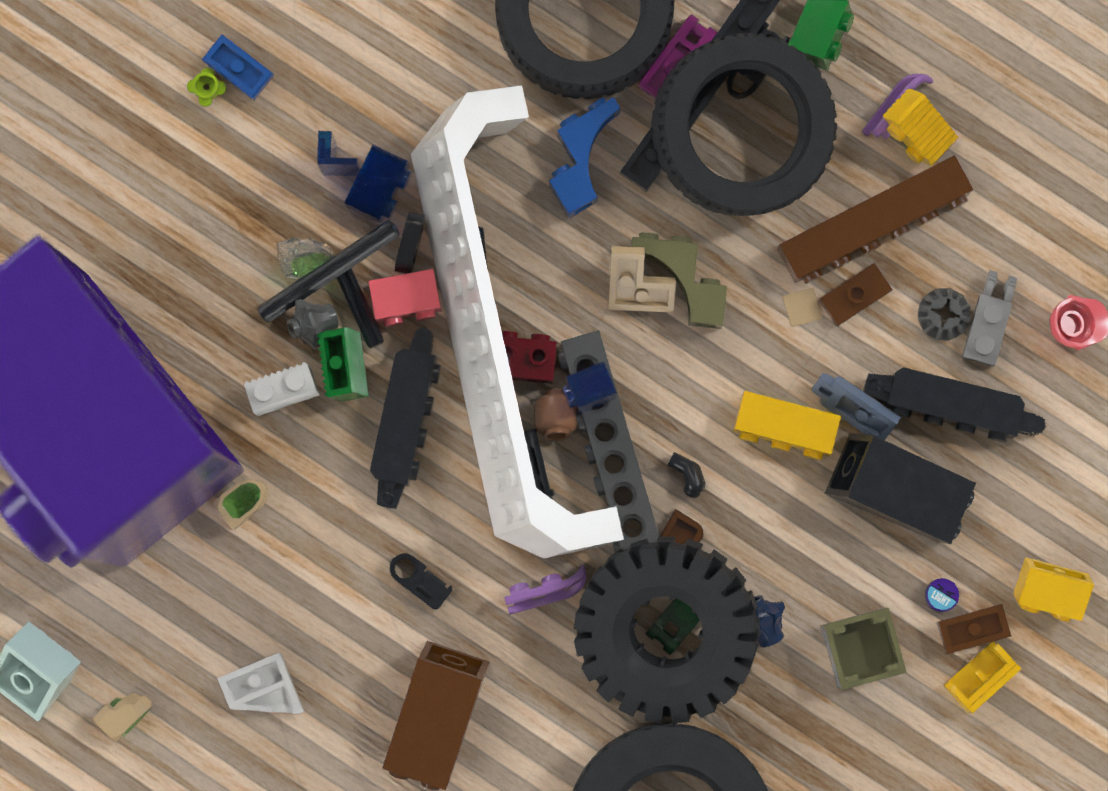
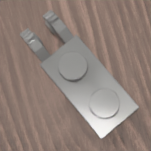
(989, 322)

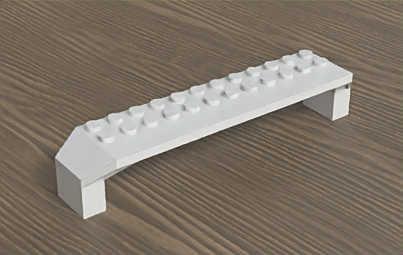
(515, 506)

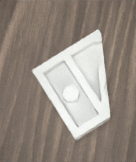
(262, 687)

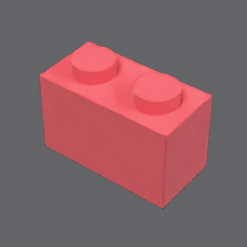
(405, 297)

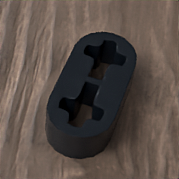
(410, 243)

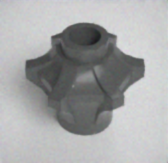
(310, 321)

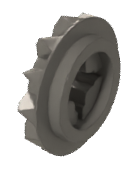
(931, 322)

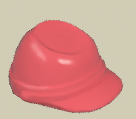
(1079, 322)

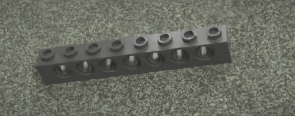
(591, 349)

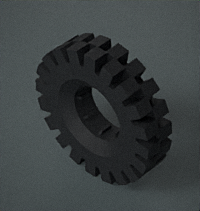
(660, 684)

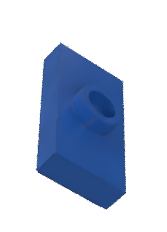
(238, 67)

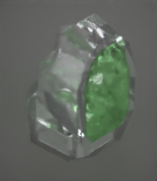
(301, 256)

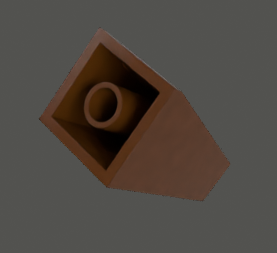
(435, 716)

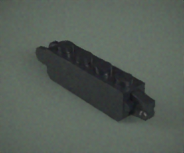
(955, 403)
(403, 418)

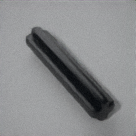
(360, 309)

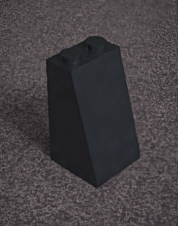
(901, 487)

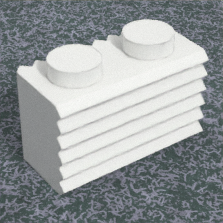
(281, 389)

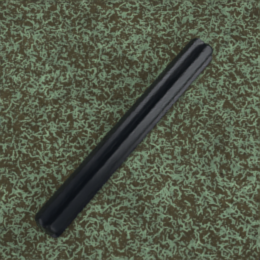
(329, 270)

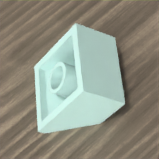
(35, 670)

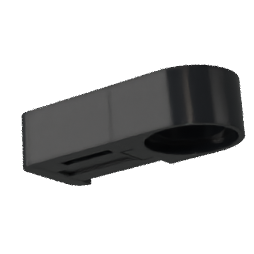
(421, 583)

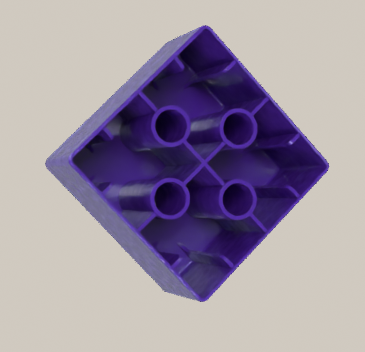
(91, 421)

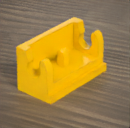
(982, 677)

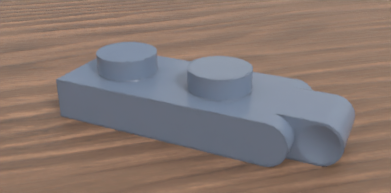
(855, 406)

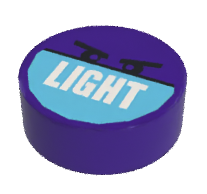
(941, 595)

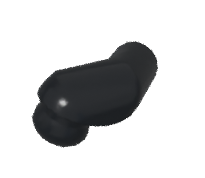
(692, 474)

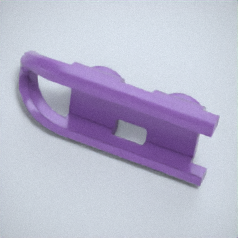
(877, 123)
(551, 587)

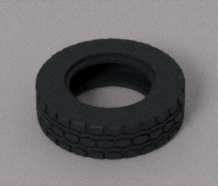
(665, 749)

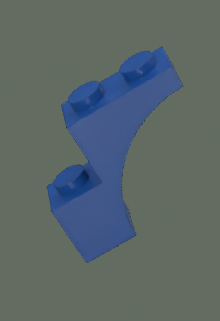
(577, 135)

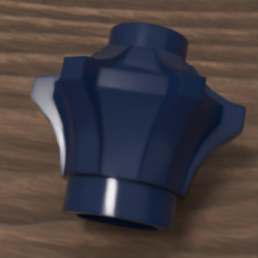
(770, 621)

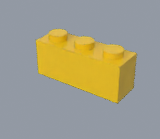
(786, 425)

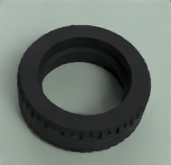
(584, 78)
(815, 124)

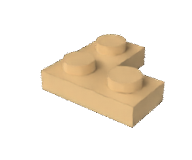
(634, 291)

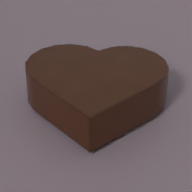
(682, 528)

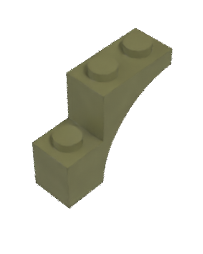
(678, 257)

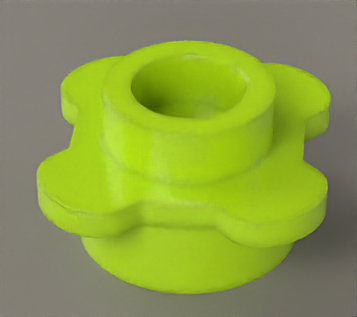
(197, 87)

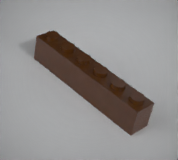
(875, 219)

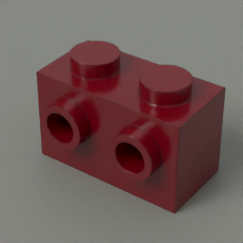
(530, 358)

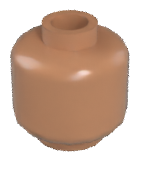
(554, 417)

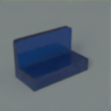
(328, 160)

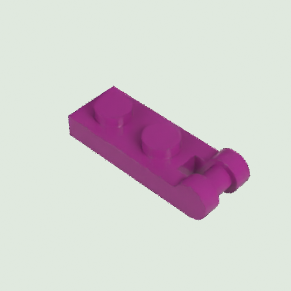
(674, 52)

